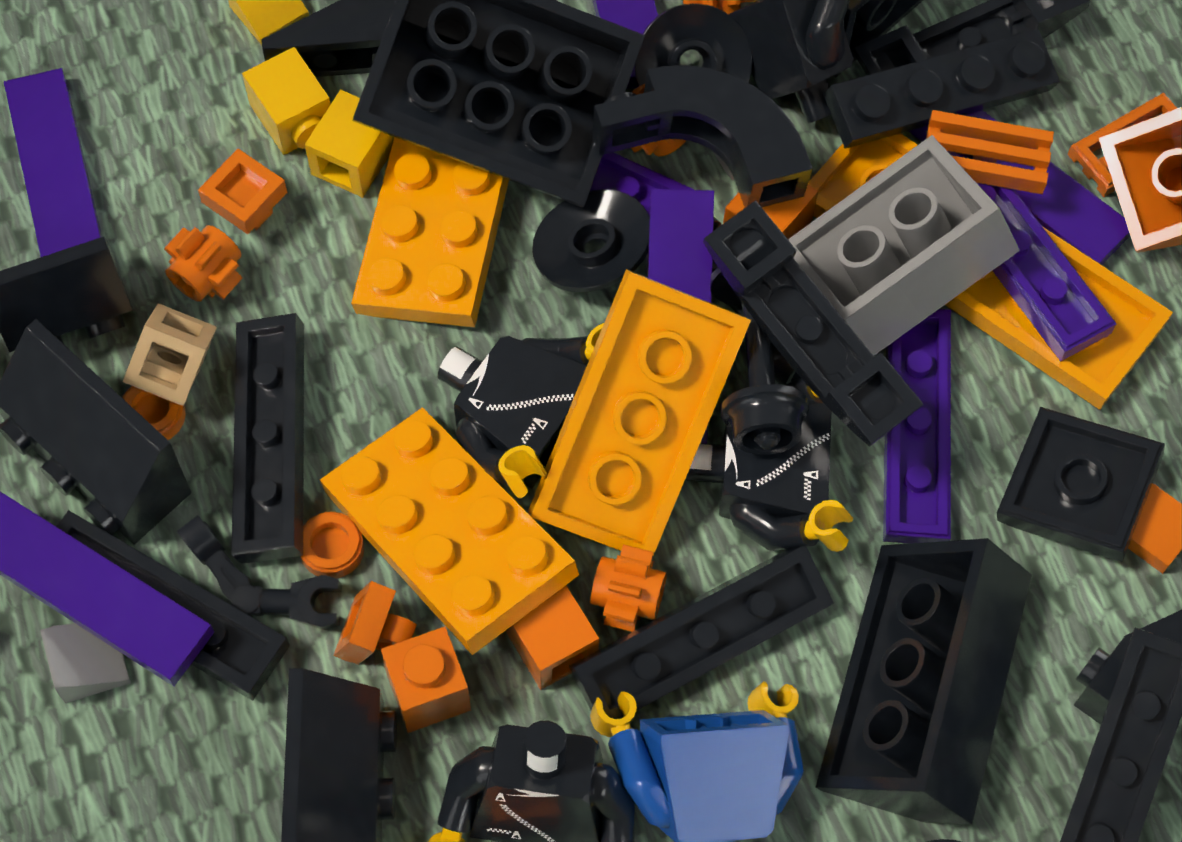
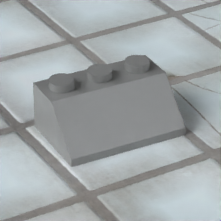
(904, 244)

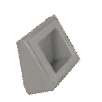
(82, 662)

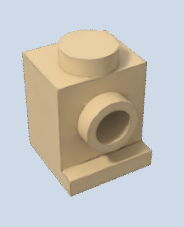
(169, 354)

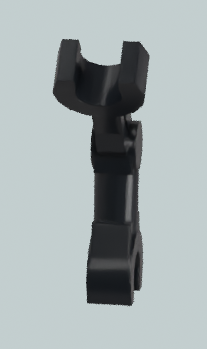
(255, 600)

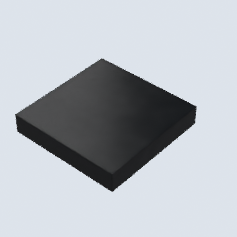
(1081, 483)

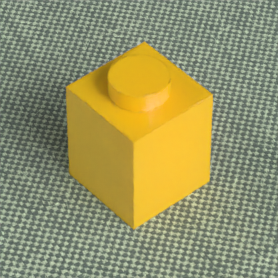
(286, 99)
(345, 150)

